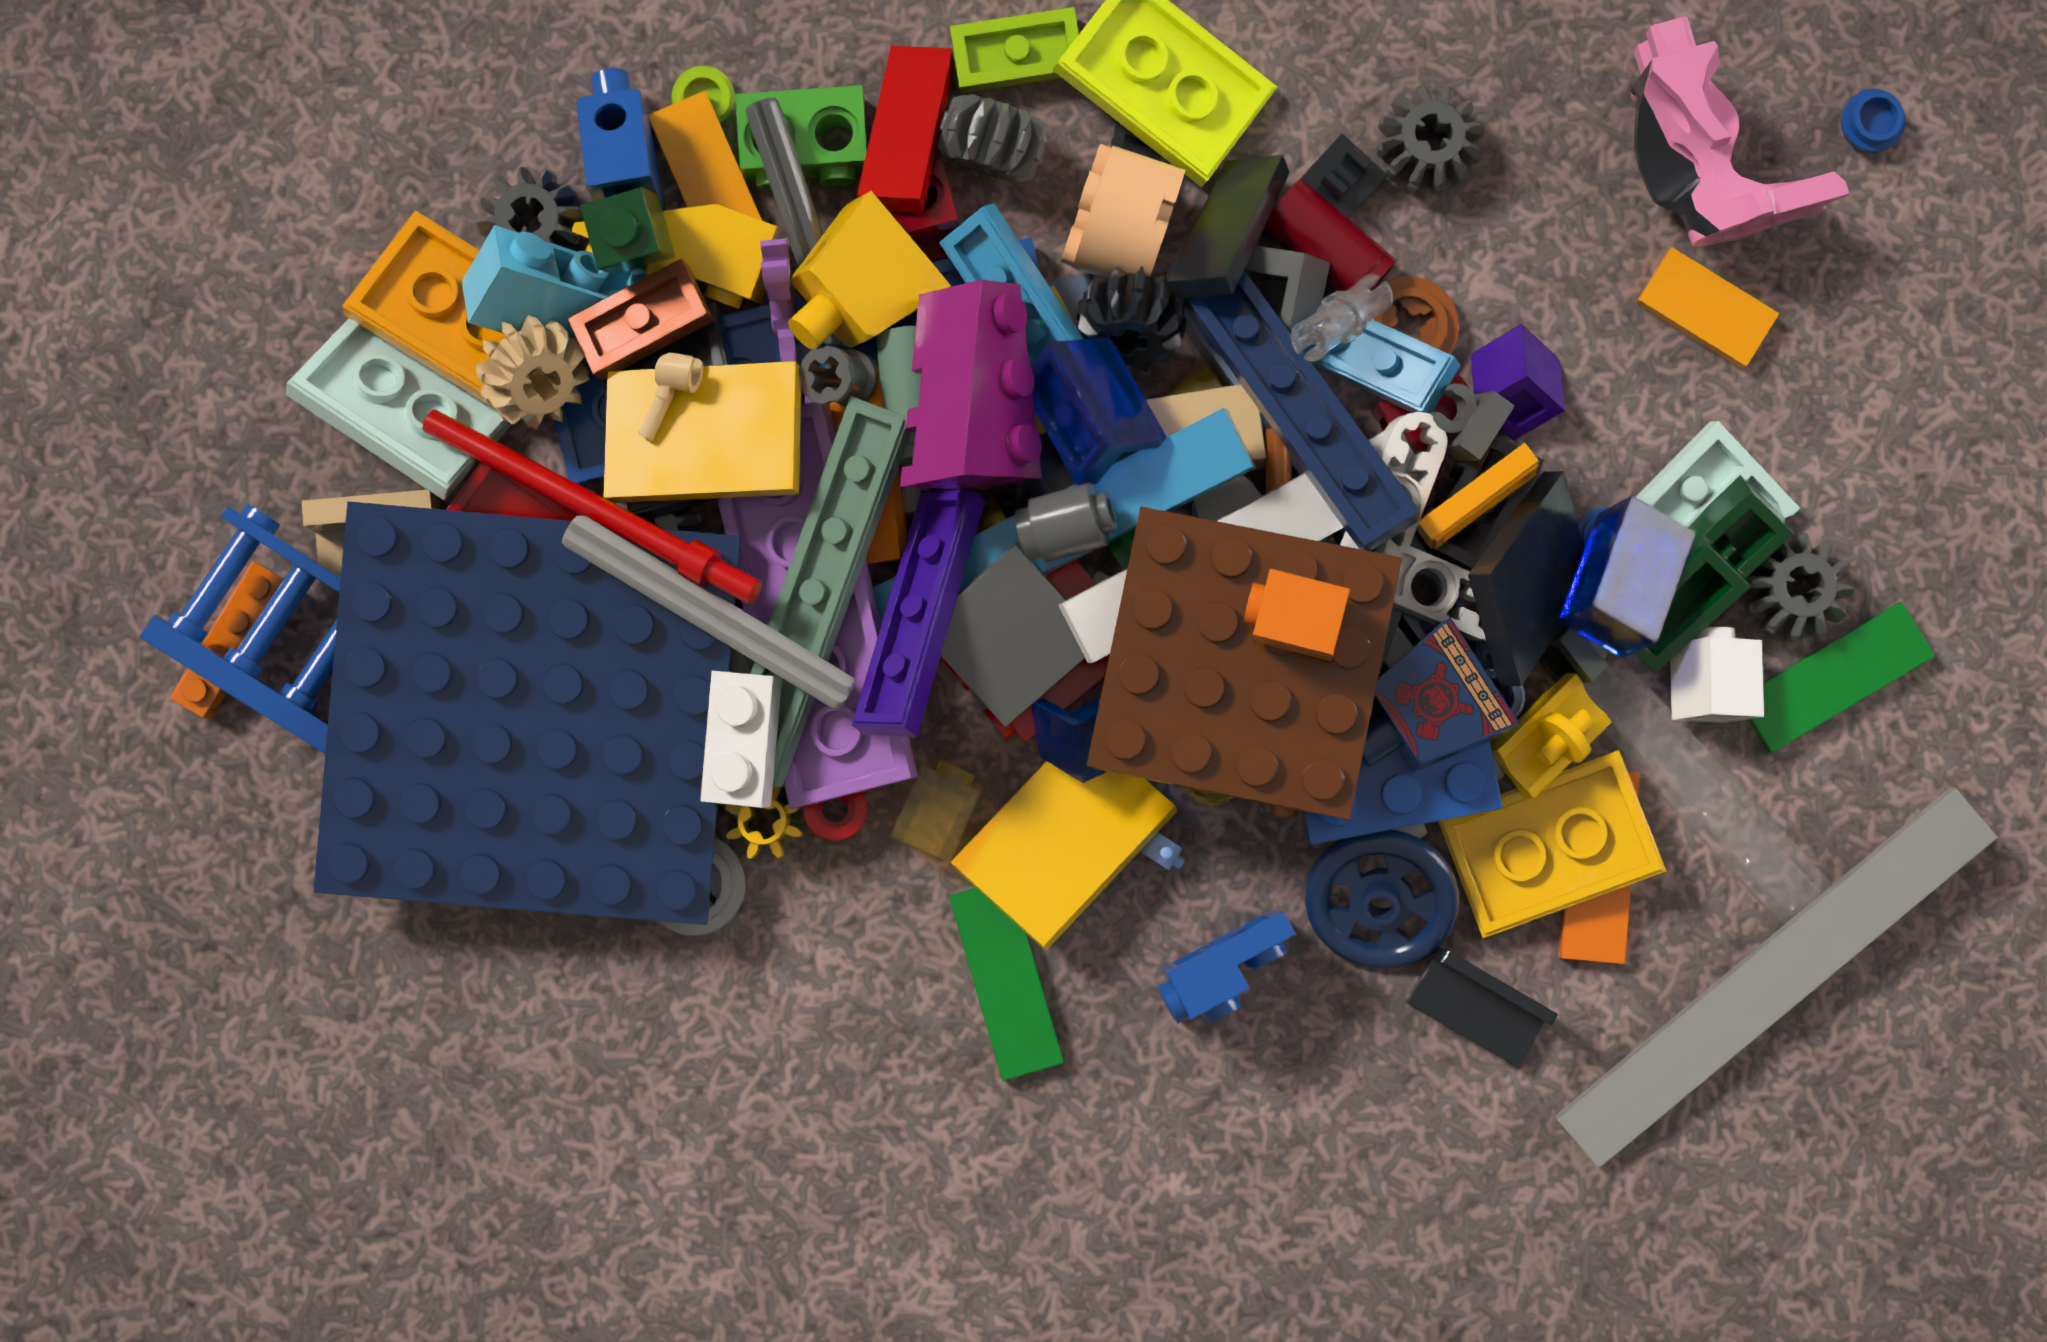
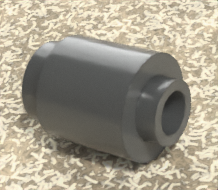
(1065, 523)

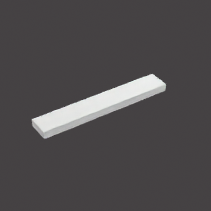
(1287, 510)

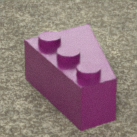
(974, 390)

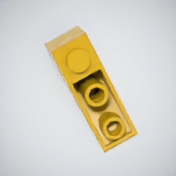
(718, 248)

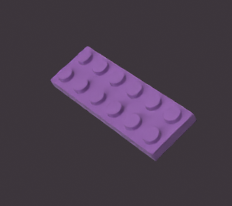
(831, 753)

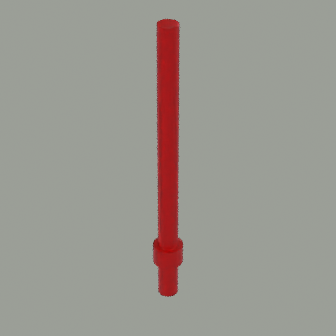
(694, 560)

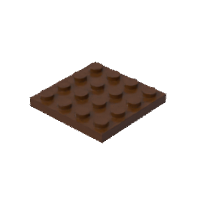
(1227, 715)

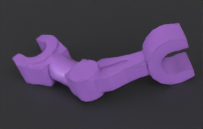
(778, 284)

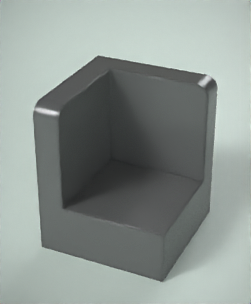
(1290, 282)

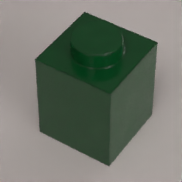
(627, 231)

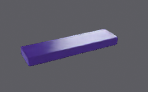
(918, 613)

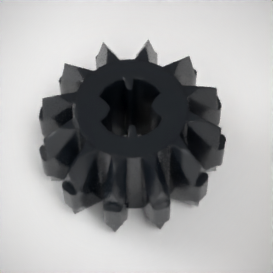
(1135, 315)

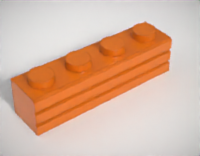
(228, 631)

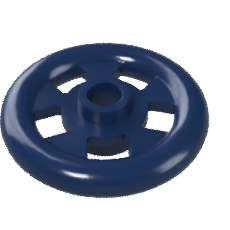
(1402, 855)

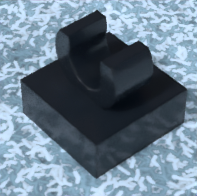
(1345, 176)

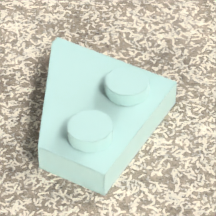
(1704, 472)

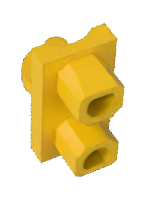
(1550, 736)

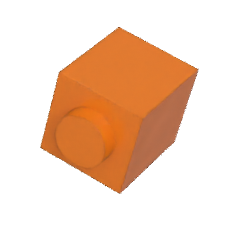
(1297, 614)

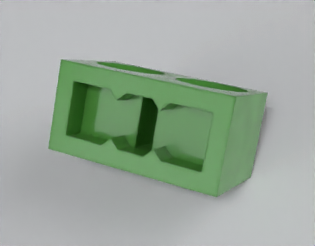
(807, 117)

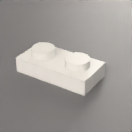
(741, 739)

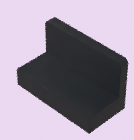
(1479, 1006)

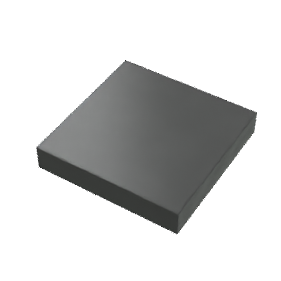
(1010, 635)

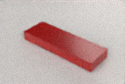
(907, 127)

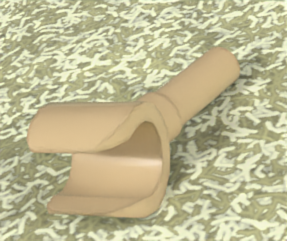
(672, 373)

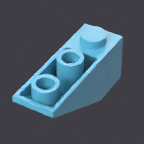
(532, 277)

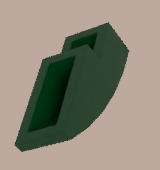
(1728, 545)

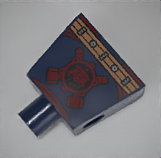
(1435, 703)

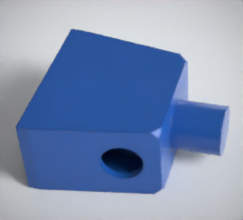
(617, 138)

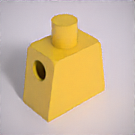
(860, 277)

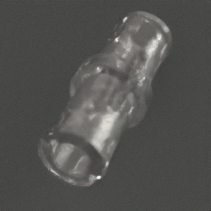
(1341, 317)

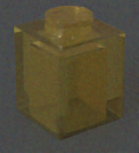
(938, 810)

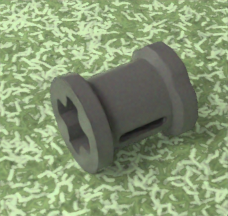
(836, 380)

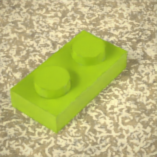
(1012, 49)

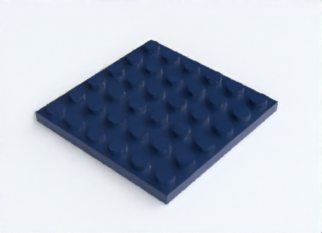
(513, 724)

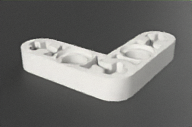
(1426, 465)

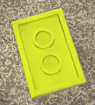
(1166, 82)

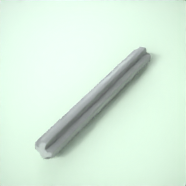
(708, 612)

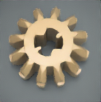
(518, 354)

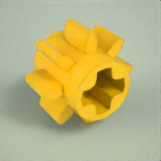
(758, 838)

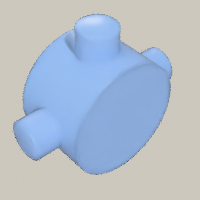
(1163, 852)

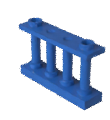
(240, 668)

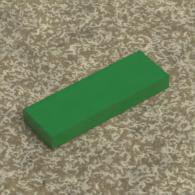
(1839, 676)
(1006, 986)

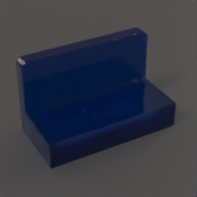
(1091, 406)

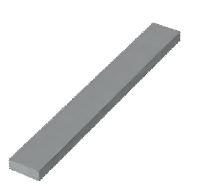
(1776, 976)

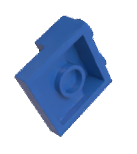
(1210, 978)

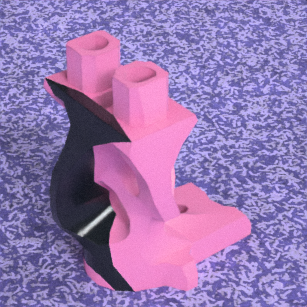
(1687, 144)

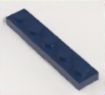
(1305, 415)

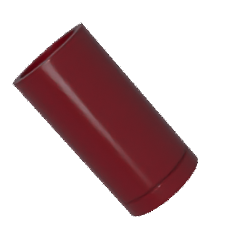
(1313, 226)

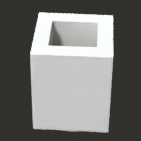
(1717, 678)

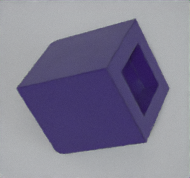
(1523, 374)

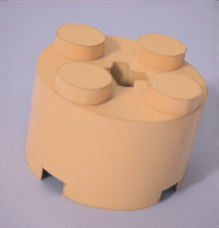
(1122, 213)

